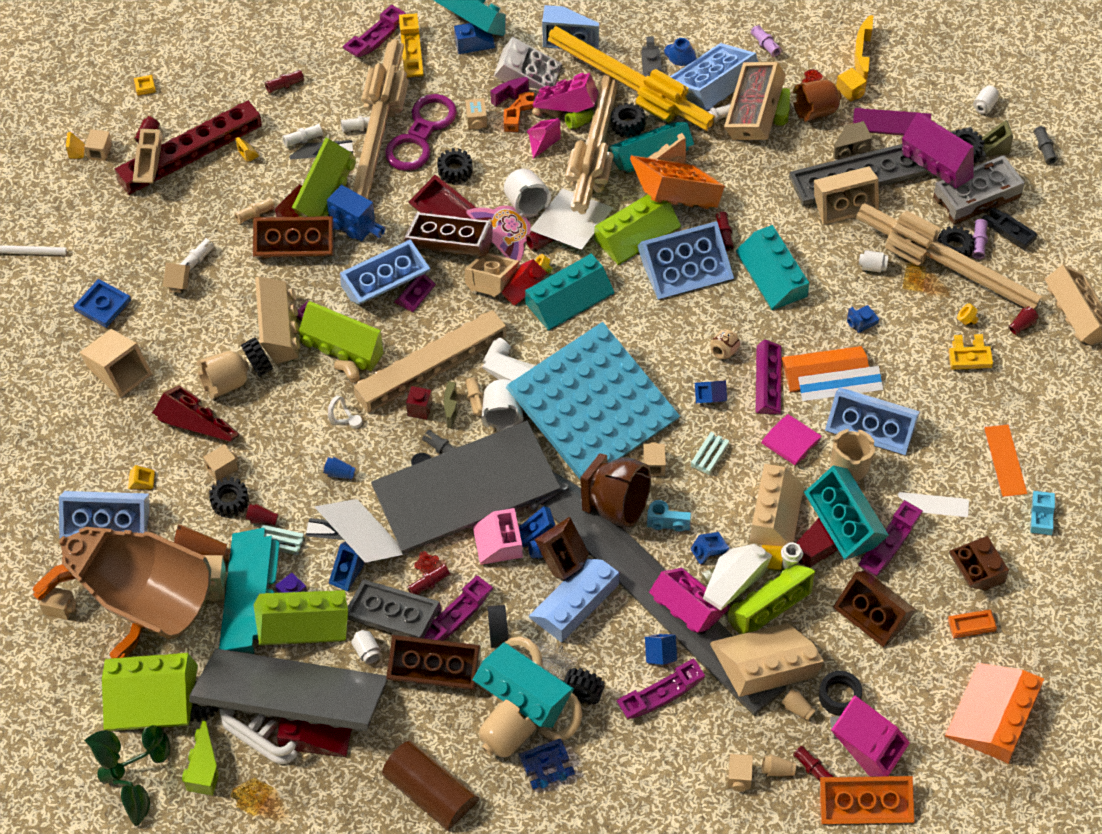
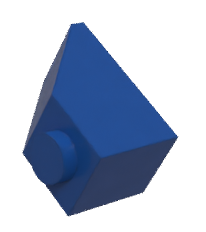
(472, 38)
(346, 567)

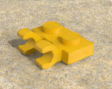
(970, 357)

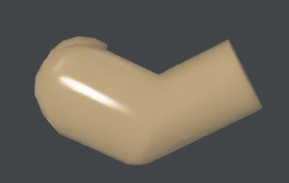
(349, 368)

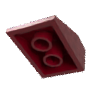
(314, 737)

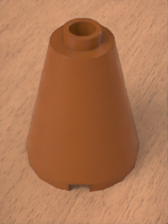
(200, 542)

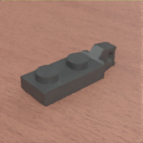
(650, 57)

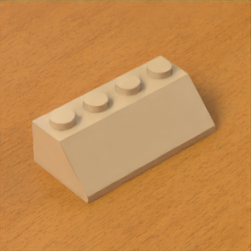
(1078, 303)
(277, 319)
(776, 507)

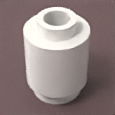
(986, 99)
(873, 261)
(366, 647)

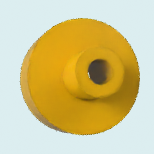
(544, 262)
(968, 314)

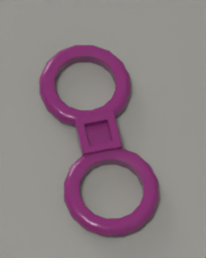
(420, 132)

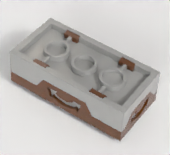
(991, 187)

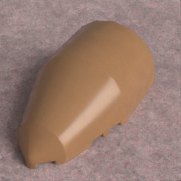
(140, 577)

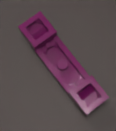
(376, 34)
(898, 530)
(460, 609)
(661, 692)

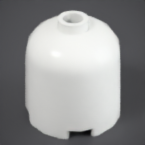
(526, 192)
(500, 407)

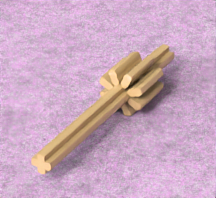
(384, 95)
(590, 162)
(917, 238)

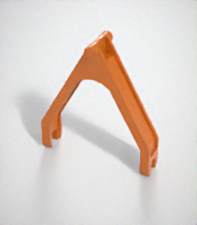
(61, 574)

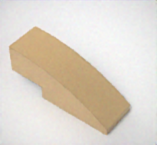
(147, 155)

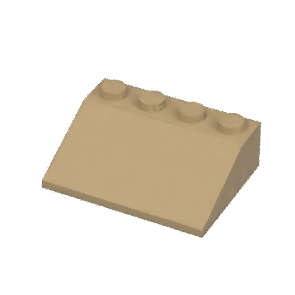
(767, 658)

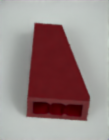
(816, 544)

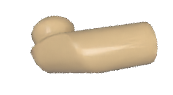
(554, 113)

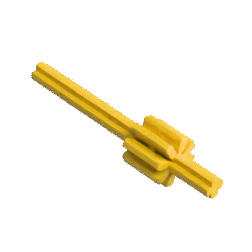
(656, 92)

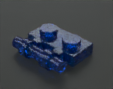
(543, 758)

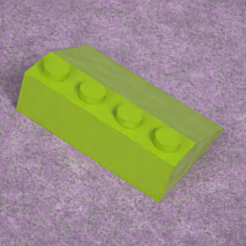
(147, 691)

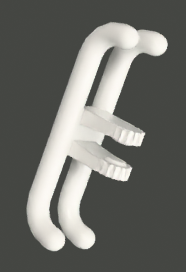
(259, 740)

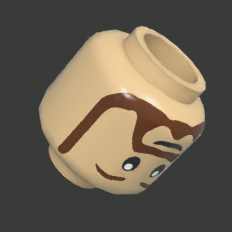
(724, 344)

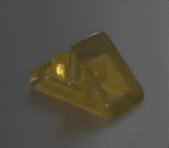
(914, 277)
(251, 795)

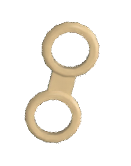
(573, 701)

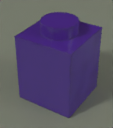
(290, 584)

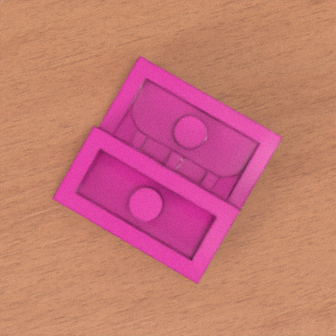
(791, 439)

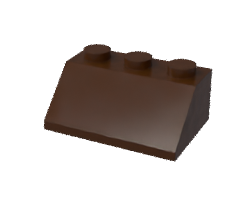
(873, 607)

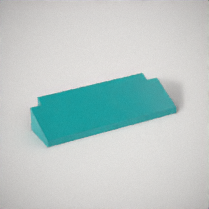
(250, 572)

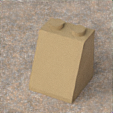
(116, 362)

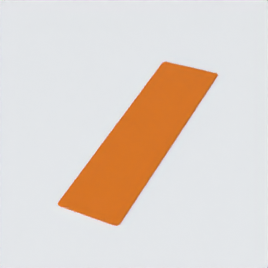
(1005, 460)

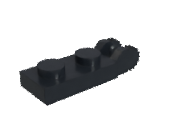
(1010, 228)

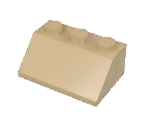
(843, 194)

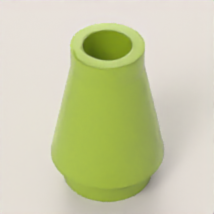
(576, 120)

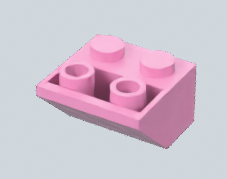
(498, 537)

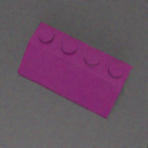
(939, 151)

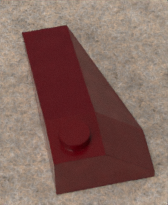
(182, 410)

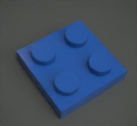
(102, 303)

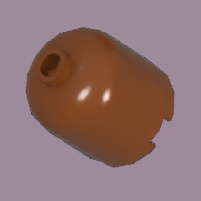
(816, 99)

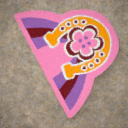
(508, 229)

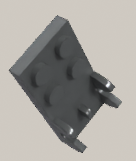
(393, 610)

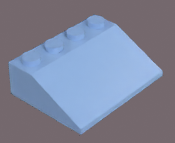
(713, 74)
(685, 260)

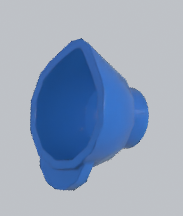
(680, 52)

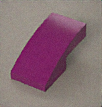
(509, 89)

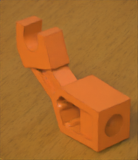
(512, 114)

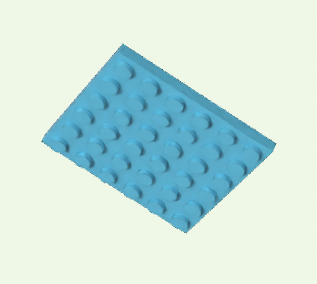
(592, 400)

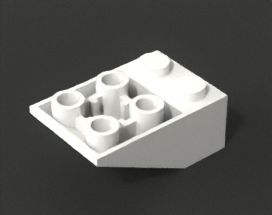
(525, 61)

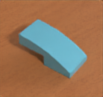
(1042, 512)

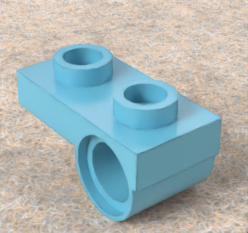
(668, 519)

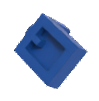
(862, 318)
(708, 545)

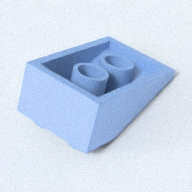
(571, 22)

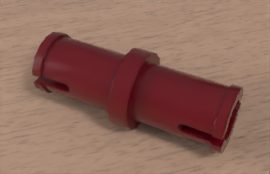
(284, 81)
(725, 230)
(429, 580)
(812, 765)

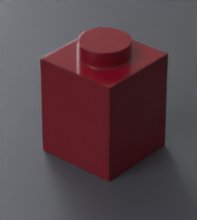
(419, 402)

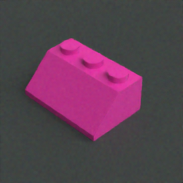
(685, 600)

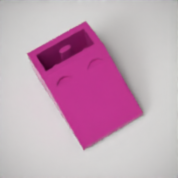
(568, 95)
(870, 738)

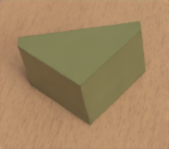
(998, 140)

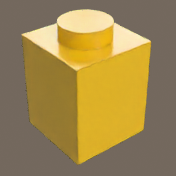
(851, 84)

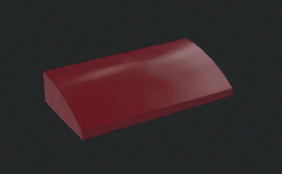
(440, 199)

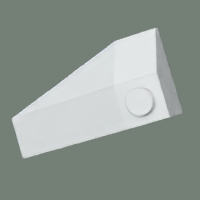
(506, 367)
(735, 573)

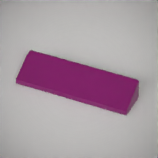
(885, 120)
(768, 378)

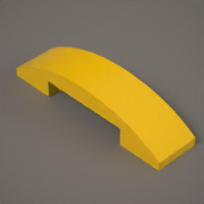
(864, 34)
(412, 50)

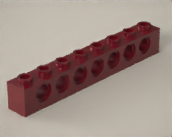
(196, 143)

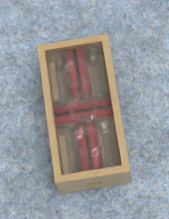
(755, 101)

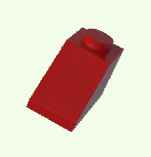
(524, 277)

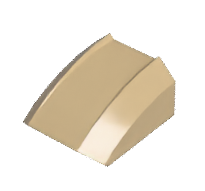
(490, 273)

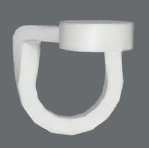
(354, 421)

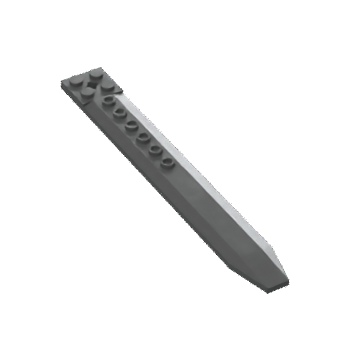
(637, 575)

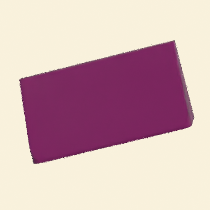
(415, 292)

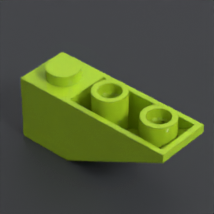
(202, 770)

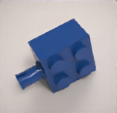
(353, 214)

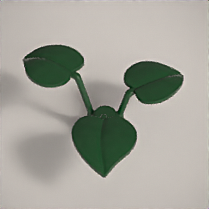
(106, 747)

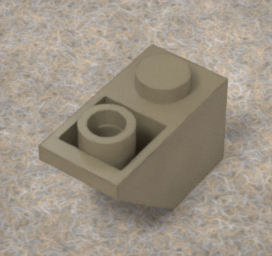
(853, 140)

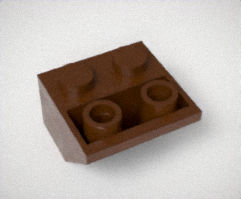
(563, 549)
(980, 564)

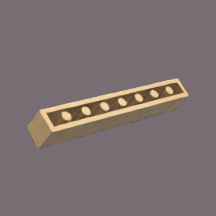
(429, 361)

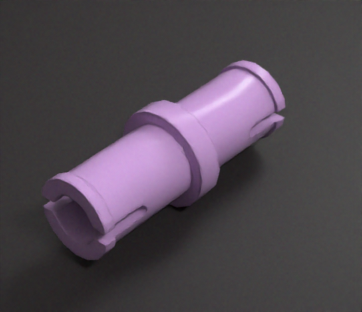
(766, 41)
(980, 239)

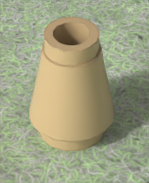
(798, 705)
(777, 766)

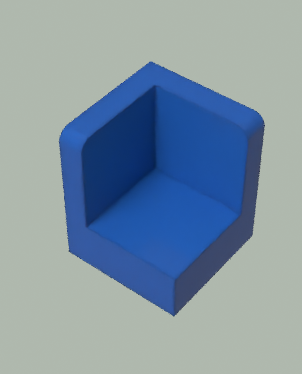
(710, 391)
(661, 649)

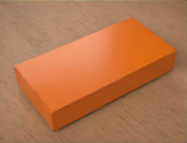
(972, 623)

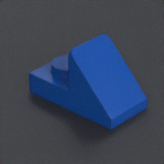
(536, 525)

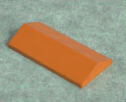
(821, 363)
(866, 800)

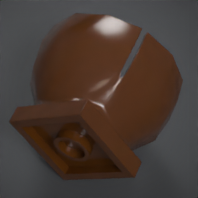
(616, 489)

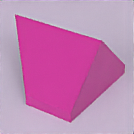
(544, 135)

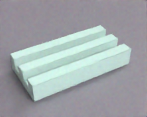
(717, 440)
(277, 533)

